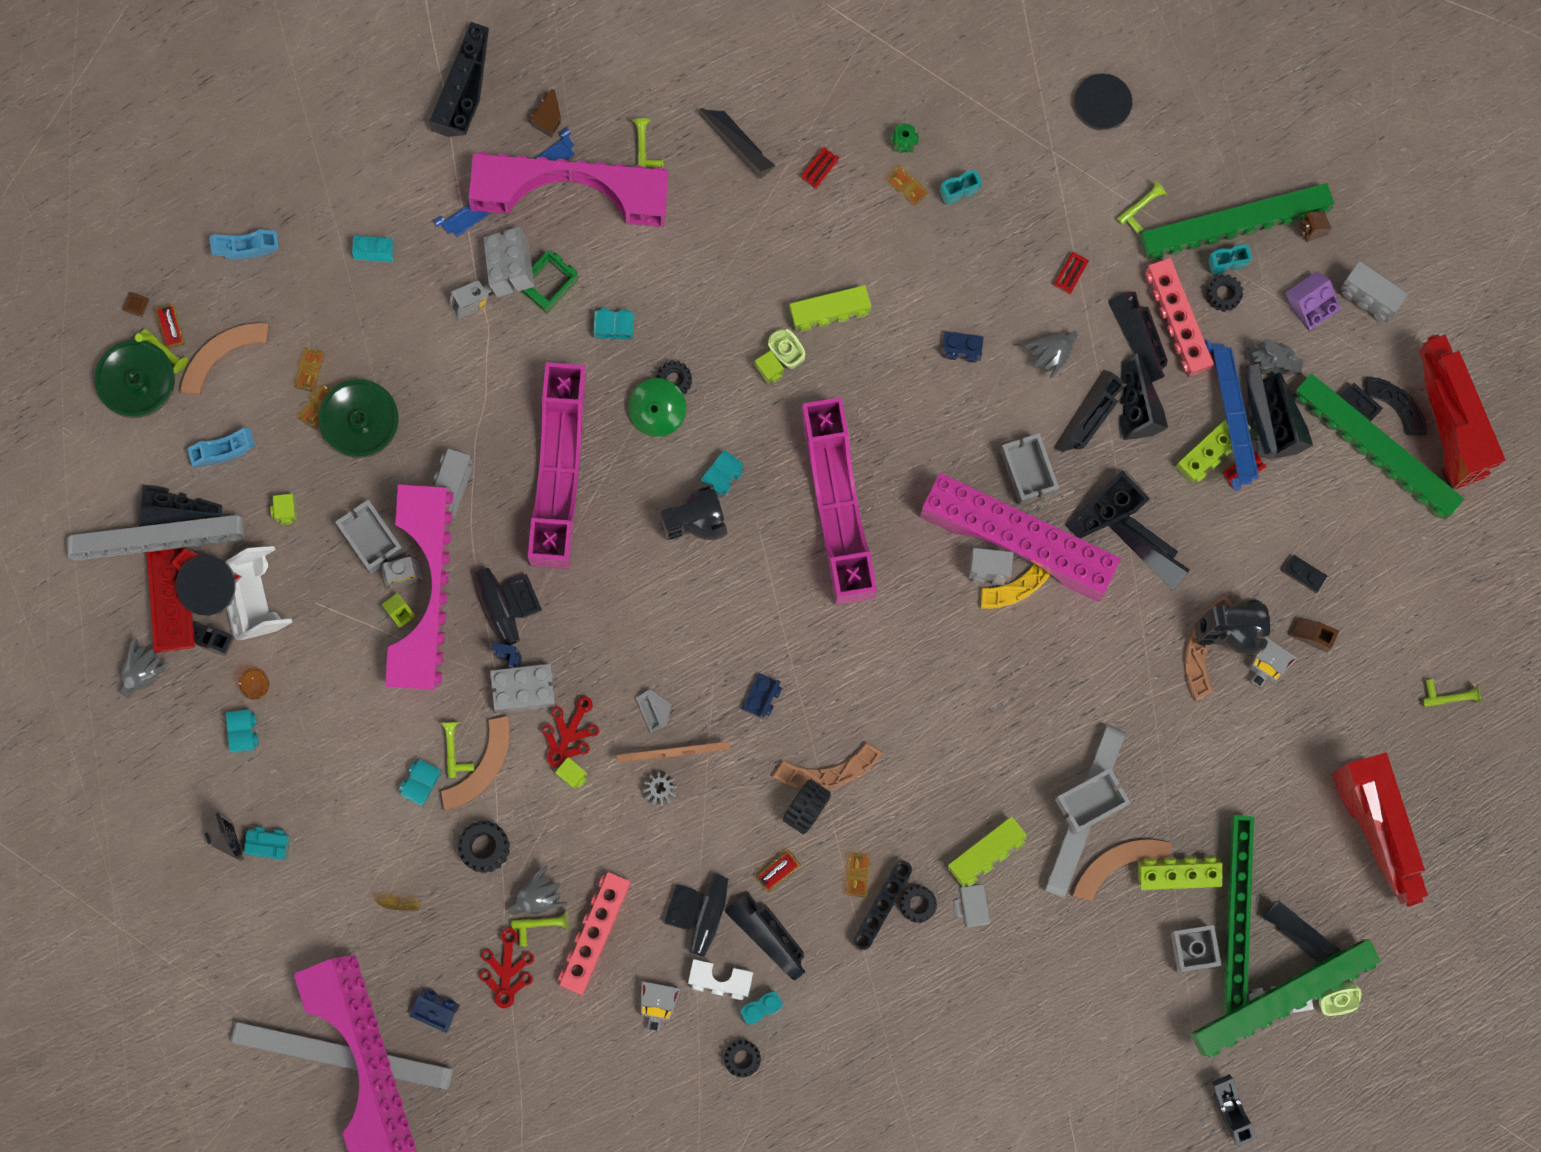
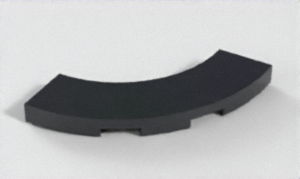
(1400, 401)

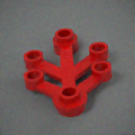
(569, 735)
(506, 972)

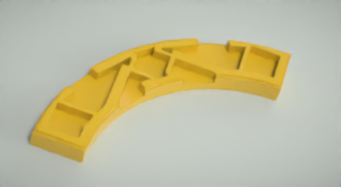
(1015, 591)

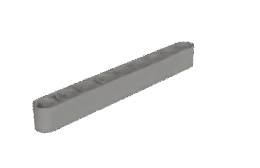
(155, 537)
(1073, 844)

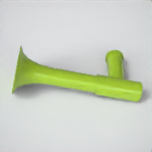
(641, 124)
(1128, 215)
(178, 363)
(1434, 700)
(452, 767)
(522, 924)

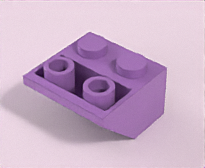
(1313, 300)

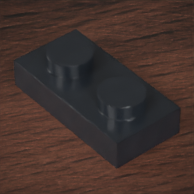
(1361, 402)
(1305, 574)

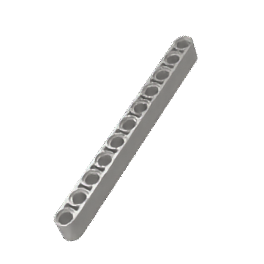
(336, 1054)

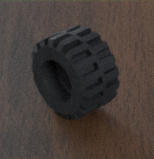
(806, 806)
(496, 859)

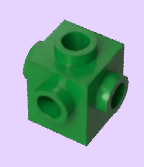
(904, 138)

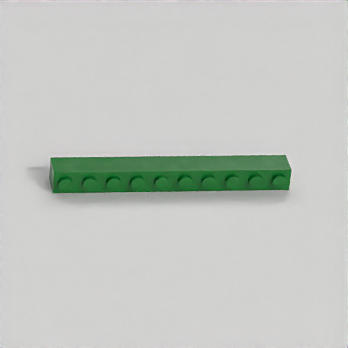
(1235, 221)
(1378, 447)
(1238, 912)
(1285, 997)

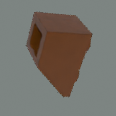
(547, 116)
(1314, 226)
(1315, 634)

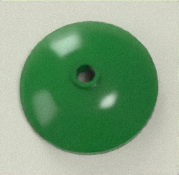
(670, 405)

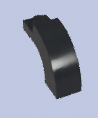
(212, 640)
(1232, 1110)

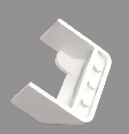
(249, 609)

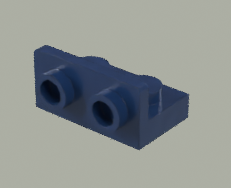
(962, 346)
(505, 652)
(761, 696)
(434, 1010)

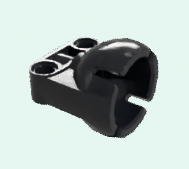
(698, 515)
(1236, 626)

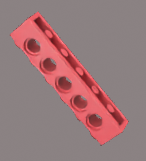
(1174, 289)
(580, 983)

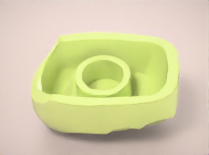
(786, 348)
(1341, 1000)

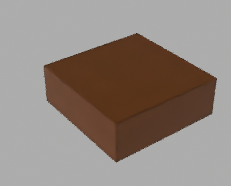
(136, 304)

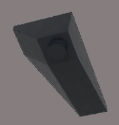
(1142, 409)
(1287, 422)
(1115, 502)
(163, 507)
(223, 836)

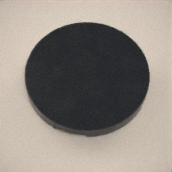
(1103, 102)
(206, 585)

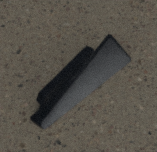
(737, 141)
(1140, 332)
(1091, 412)
(1259, 413)
(1152, 550)
(1300, 932)
(768, 934)

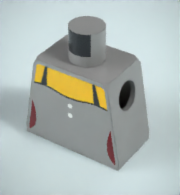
(469, 299)
(401, 572)
(1270, 664)
(658, 1003)

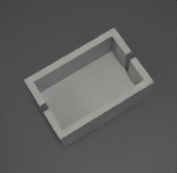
(508, 259)
(1373, 292)
(1029, 469)
(454, 474)
(369, 537)
(523, 688)
(1092, 801)

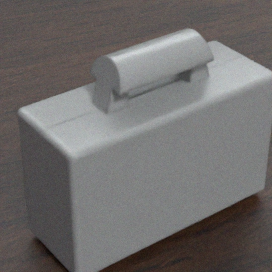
(974, 906)

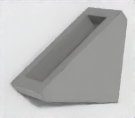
(654, 710)

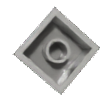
(990, 566)
(1195, 949)

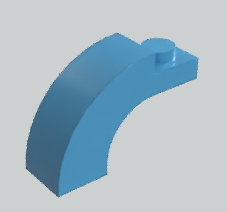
(244, 246)
(221, 450)

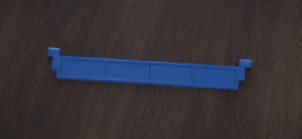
(466, 218)
(1234, 414)

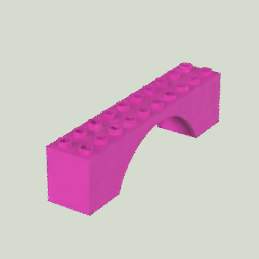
(504, 180)
(559, 466)
(837, 501)
(978, 515)
(425, 516)
(340, 997)

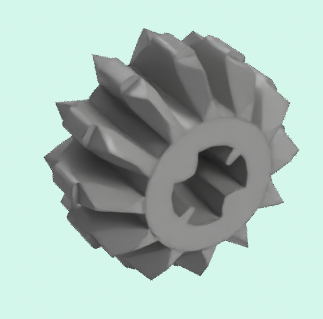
(653, 791)

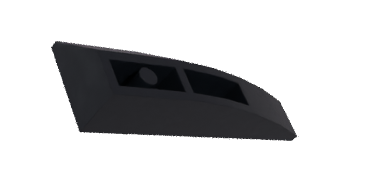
(463, 86)

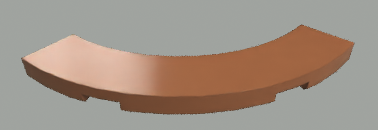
(217, 349)
(1196, 660)
(673, 752)
(487, 770)
(833, 776)
(1116, 858)

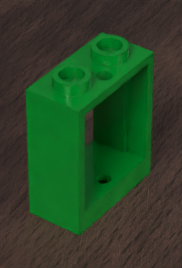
(569, 271)

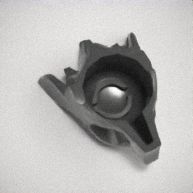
(1053, 350)
(1275, 358)
(140, 669)
(537, 895)

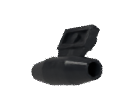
(506, 603)
(698, 912)

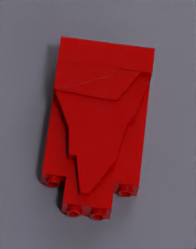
(1460, 417)
(1376, 803)

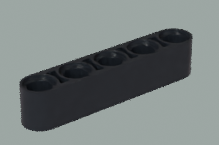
(885, 896)

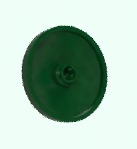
(134, 379)
(358, 418)

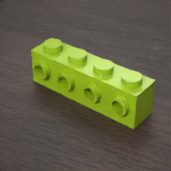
(830, 308)
(1206, 454)
(987, 852)
(1180, 873)

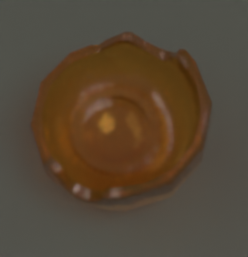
(253, 684)

